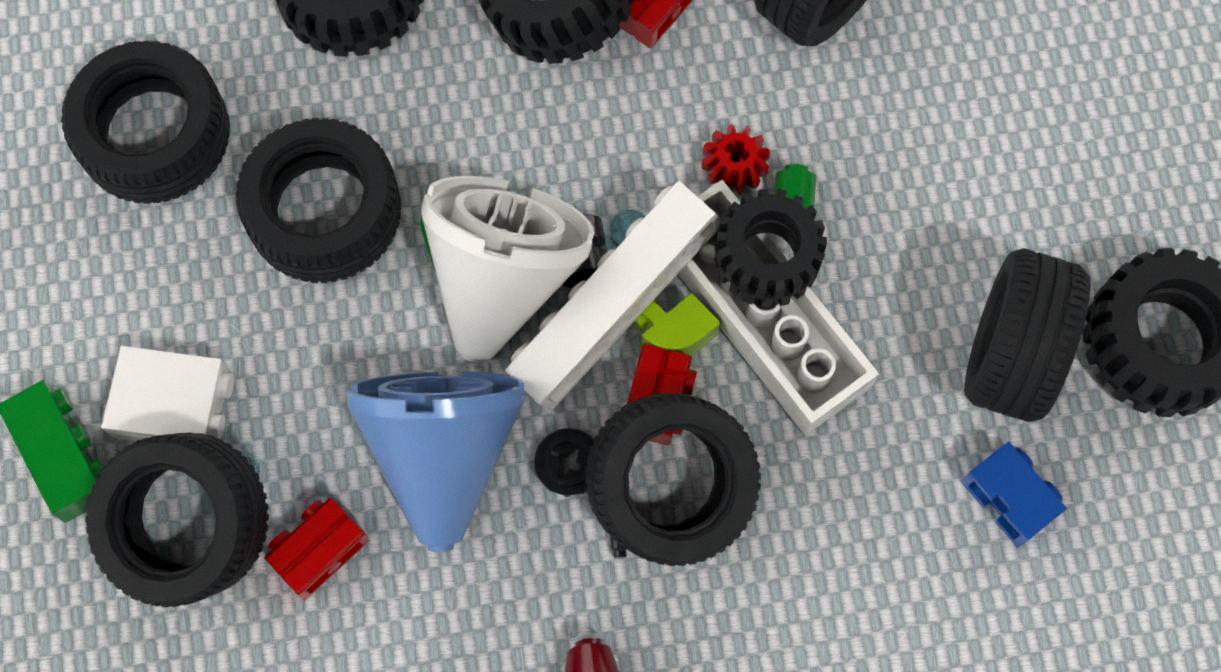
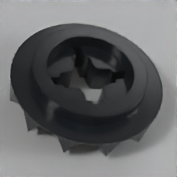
(548, 467)

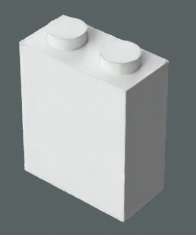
(166, 395)

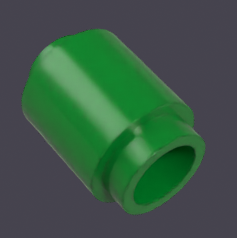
(797, 180)

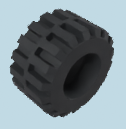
(776, 216)

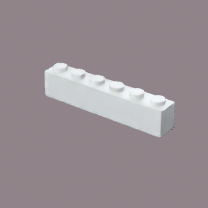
(614, 295)

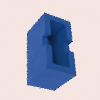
(1015, 493)

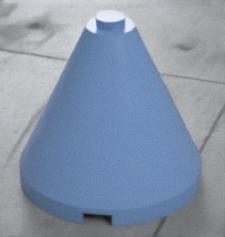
(437, 442)

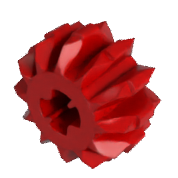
(725, 147)

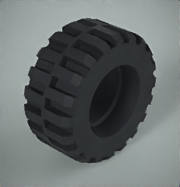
(348, 23)
(556, 26)
(1126, 358)

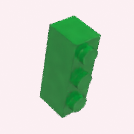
(52, 448)

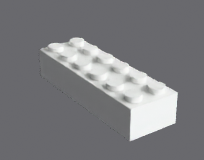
(791, 347)

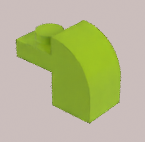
(681, 330)

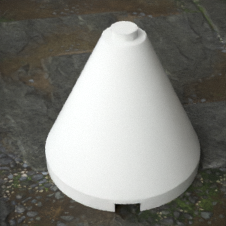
(498, 256)

